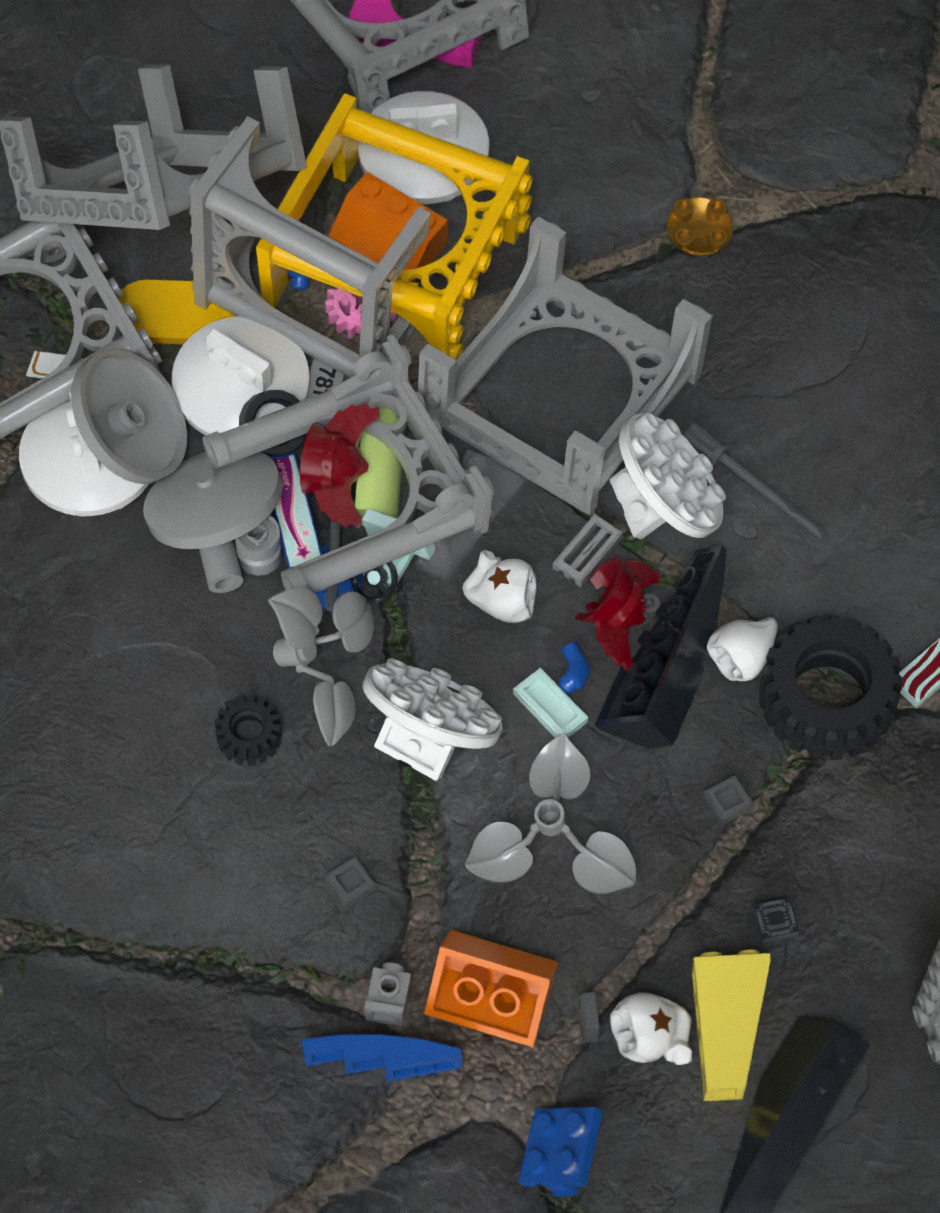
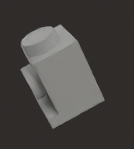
(385, 1006)

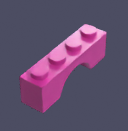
(382, 12)

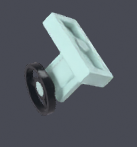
(388, 573)

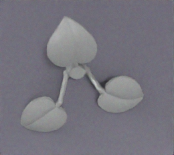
(298, 617)
(556, 773)

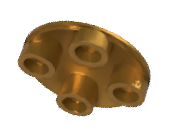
(700, 226)

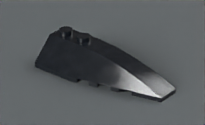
(658, 689)
(790, 1111)

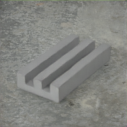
(570, 571)

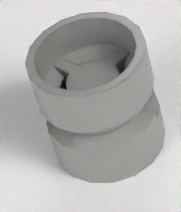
(260, 549)

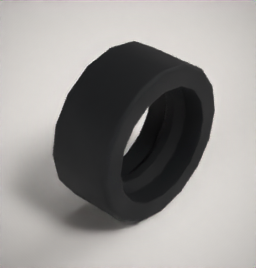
(271, 396)

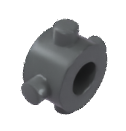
(652, 603)

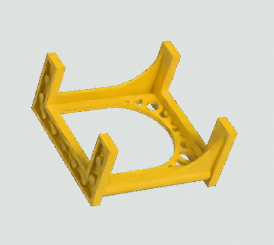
(428, 309)

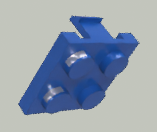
(560, 1149)

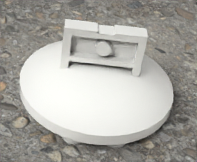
(433, 115)
(229, 365)
(66, 472)
(665, 480)
(427, 717)

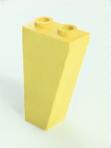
(727, 1014)

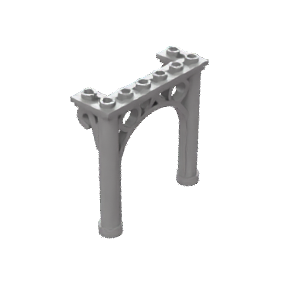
(428, 37)
(48, 244)
(384, 383)

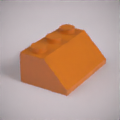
(375, 217)
(490, 987)

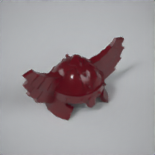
(334, 462)
(619, 605)

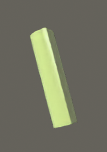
(381, 484)

